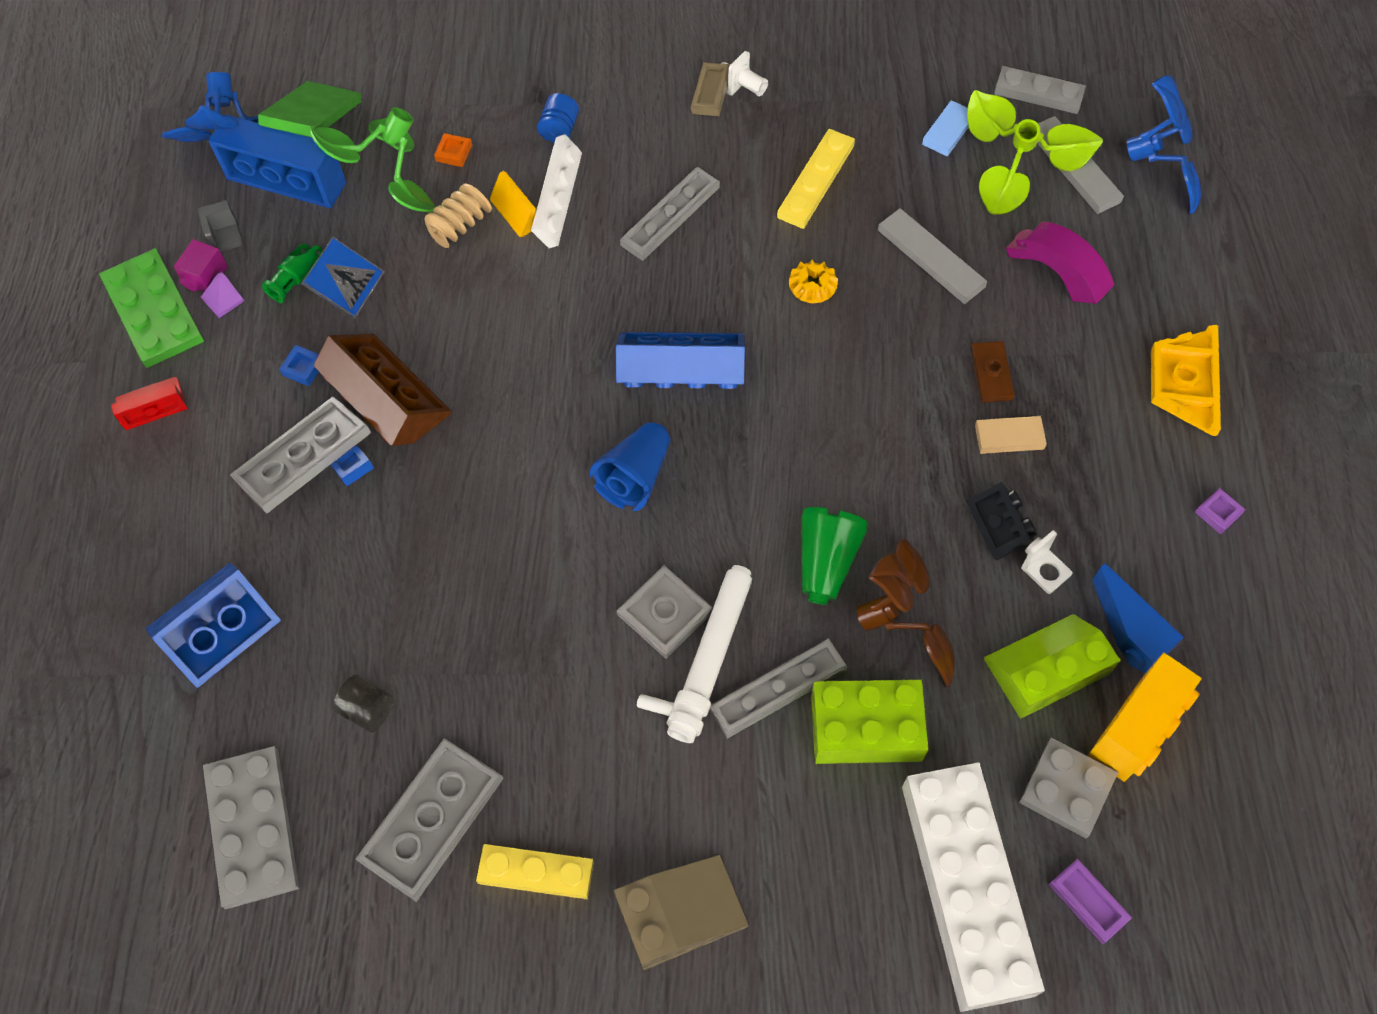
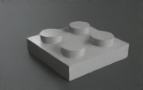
(1068, 788)

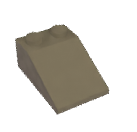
(680, 910)

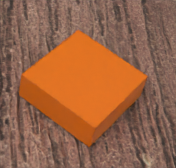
(453, 150)

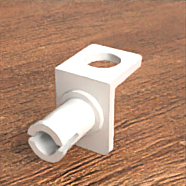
(741, 75)

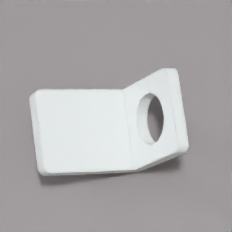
(1039, 555)

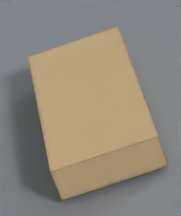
(1010, 434)

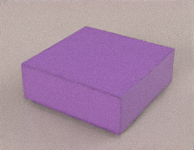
(1220, 511)

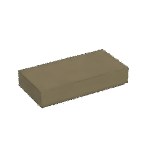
(710, 89)

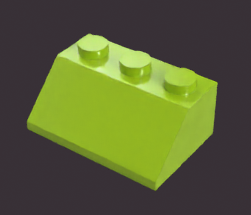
(1052, 664)

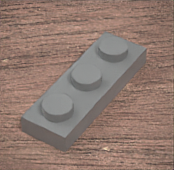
(1040, 89)

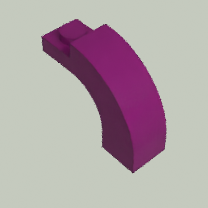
(1067, 254)

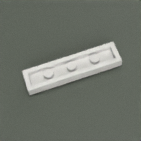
(556, 191)

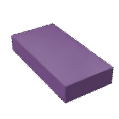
(1090, 901)

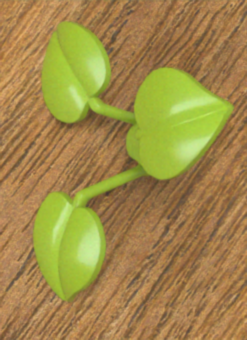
(1003, 188)

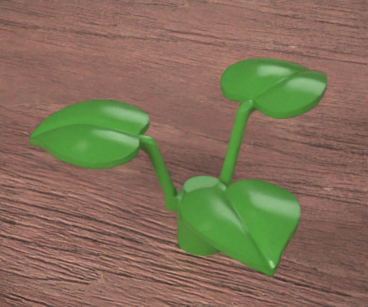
(395, 133)

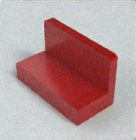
(149, 403)

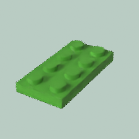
(151, 308)

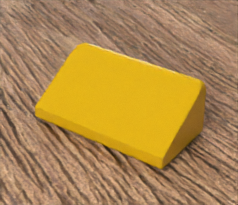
(513, 204)

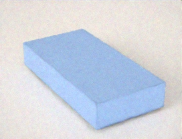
(947, 129)

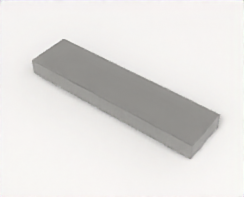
(1088, 180)
(669, 213)
(932, 256)
(777, 688)

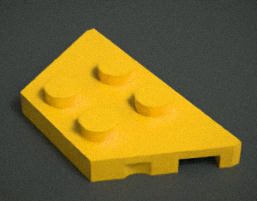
(1188, 378)

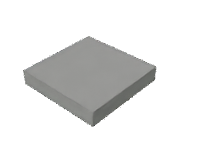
(665, 611)

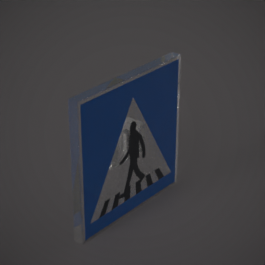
(343, 277)

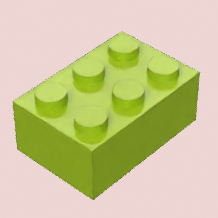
(869, 721)

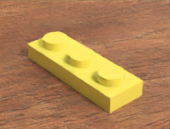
(535, 871)

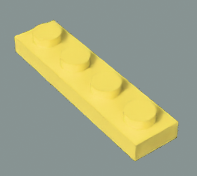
(815, 178)

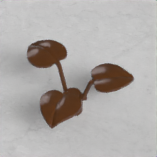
(896, 576)

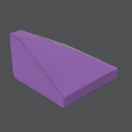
(221, 295)

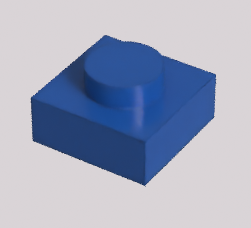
(300, 366)
(352, 465)

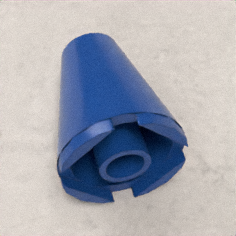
(632, 467)

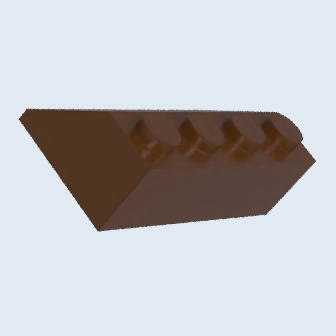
(380, 387)

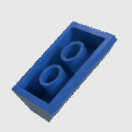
(213, 625)

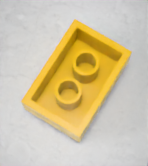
(1147, 718)

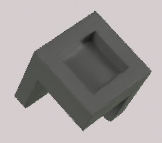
(220, 226)

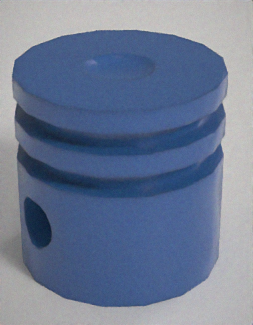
(557, 117)

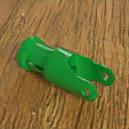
(291, 272)

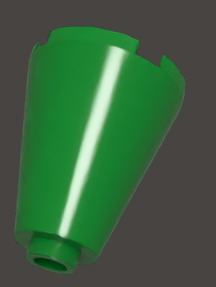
(828, 551)

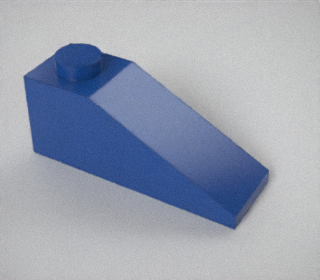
(1135, 625)

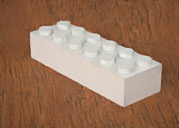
(971, 888)

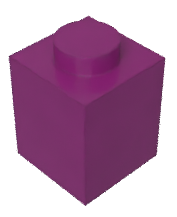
(199, 265)

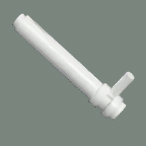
(693, 701)

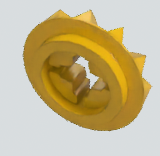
(810, 291)

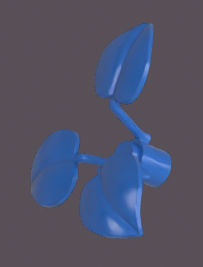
(219, 95)
(1151, 142)

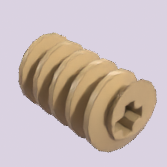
(455, 212)

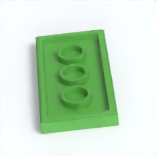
(308, 107)

